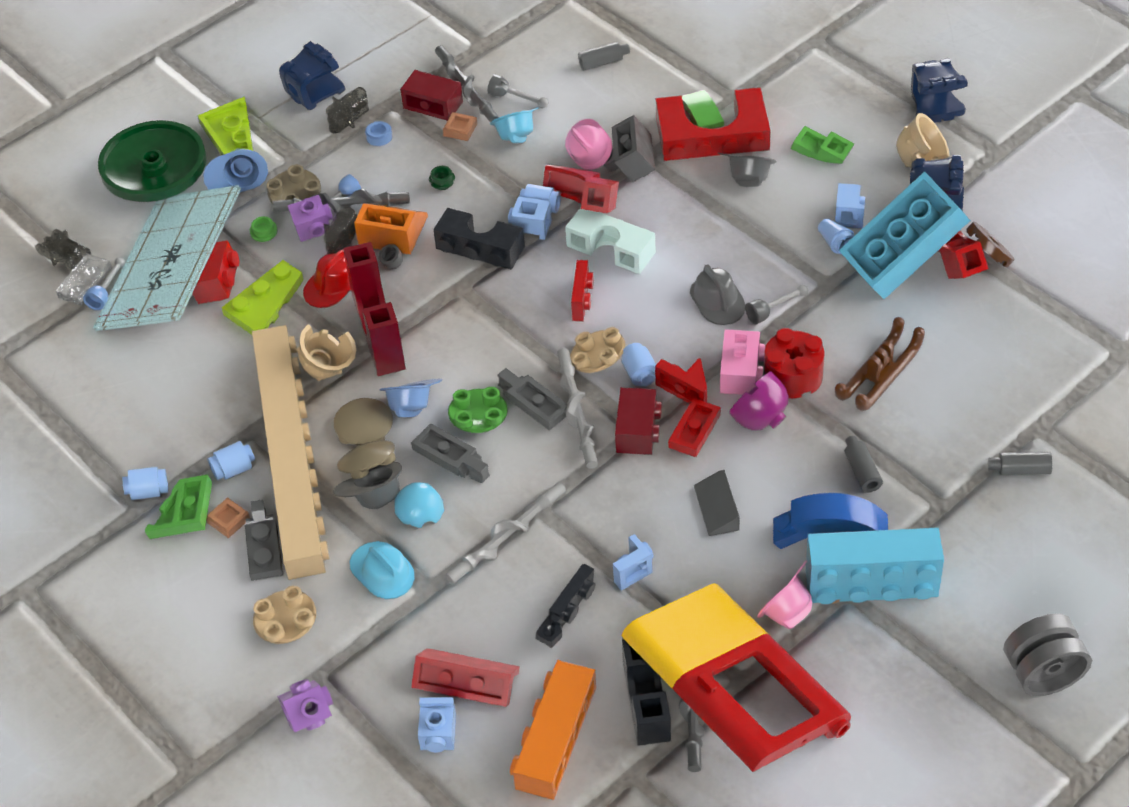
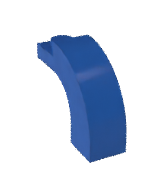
(826, 515)

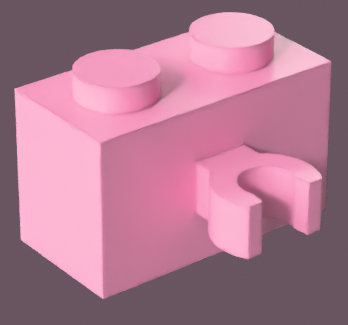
(740, 361)

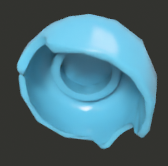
(418, 504)

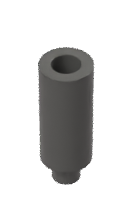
(602, 55)
(1022, 463)
(862, 465)

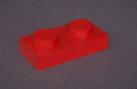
(580, 297)
(694, 427)

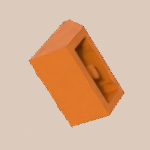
(389, 225)

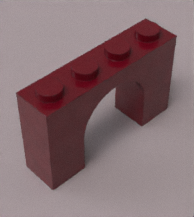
(375, 315)

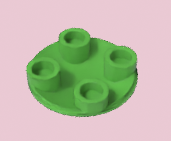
(477, 409)

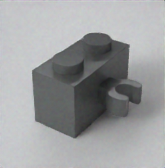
(631, 149)

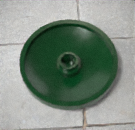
(152, 161)

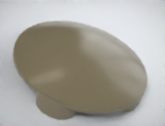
(293, 184)
(363, 421)
(366, 457)

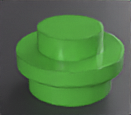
(263, 229)

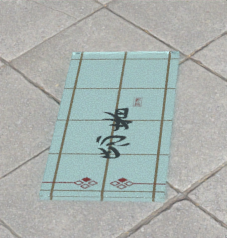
(167, 259)

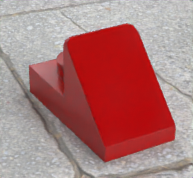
(682, 383)

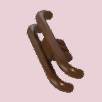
(881, 368)

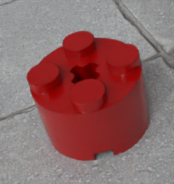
(796, 361)

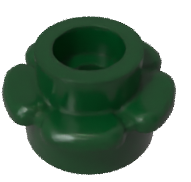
(441, 177)

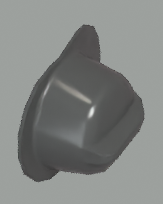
(749, 170)
(717, 296)
(374, 489)

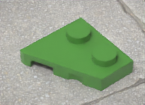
(184, 509)

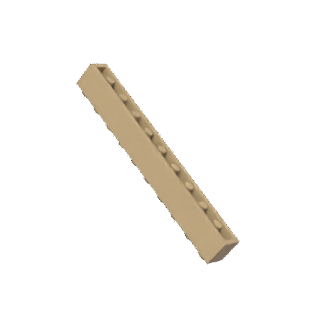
(288, 453)

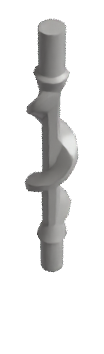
(574, 410)
(502, 531)

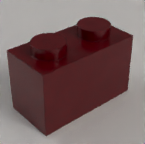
(431, 95)
(636, 421)

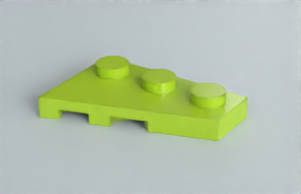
(228, 126)
(261, 301)

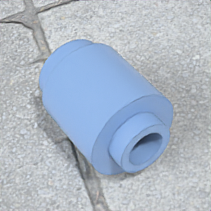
(543, 193)
(639, 364)
(231, 460)
(145, 483)

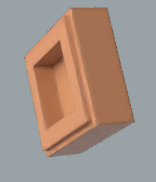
(460, 126)
(227, 517)

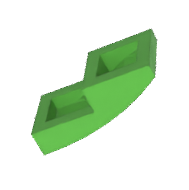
(702, 110)
(817, 146)

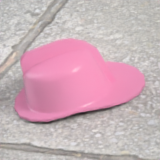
(588, 144)
(790, 604)

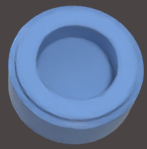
(378, 133)

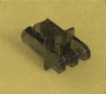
(347, 110)
(340, 231)
(62, 249)

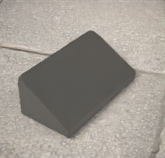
(717, 504)

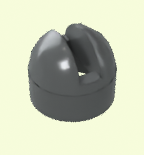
(390, 256)

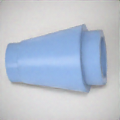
(835, 234)

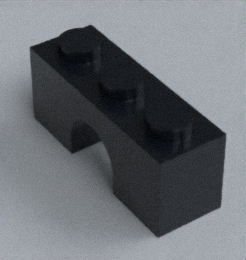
(497, 247)
(646, 699)

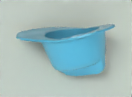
(515, 126)
(382, 569)

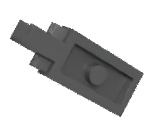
(533, 398)
(450, 453)
(262, 543)

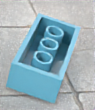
(904, 235)
(874, 565)

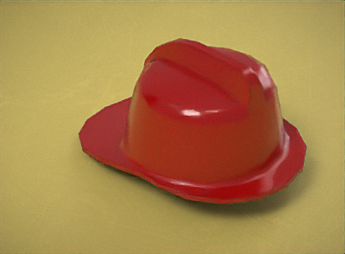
(329, 281)

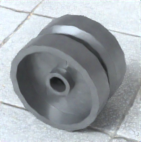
(1047, 654)

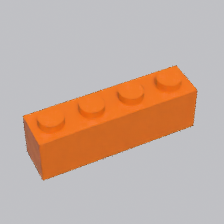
(554, 729)

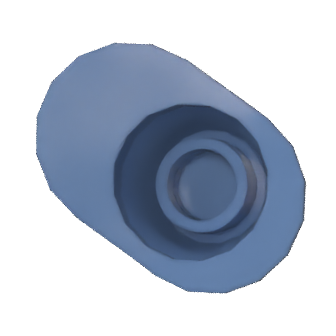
(236, 168)
(409, 398)

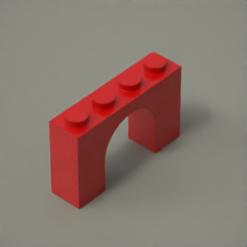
(685, 140)

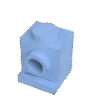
(850, 206)
(531, 215)
(437, 724)

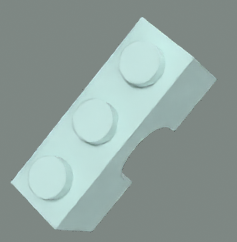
(593, 229)

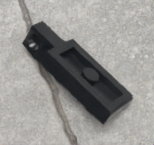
(566, 606)

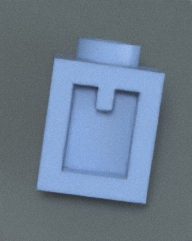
(633, 566)

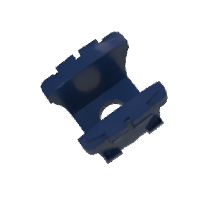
(310, 77)
(932, 89)
(946, 173)

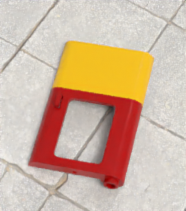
(711, 633)

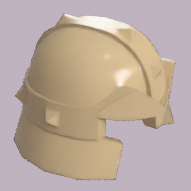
(921, 140)
(323, 355)

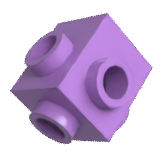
(310, 217)
(294, 705)

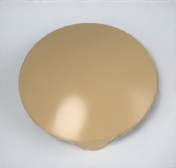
(597, 350)
(284, 616)

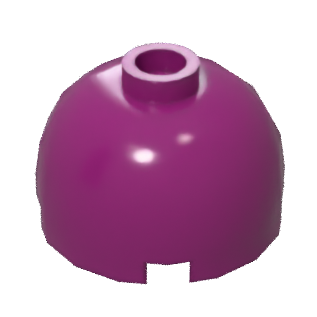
(762, 404)

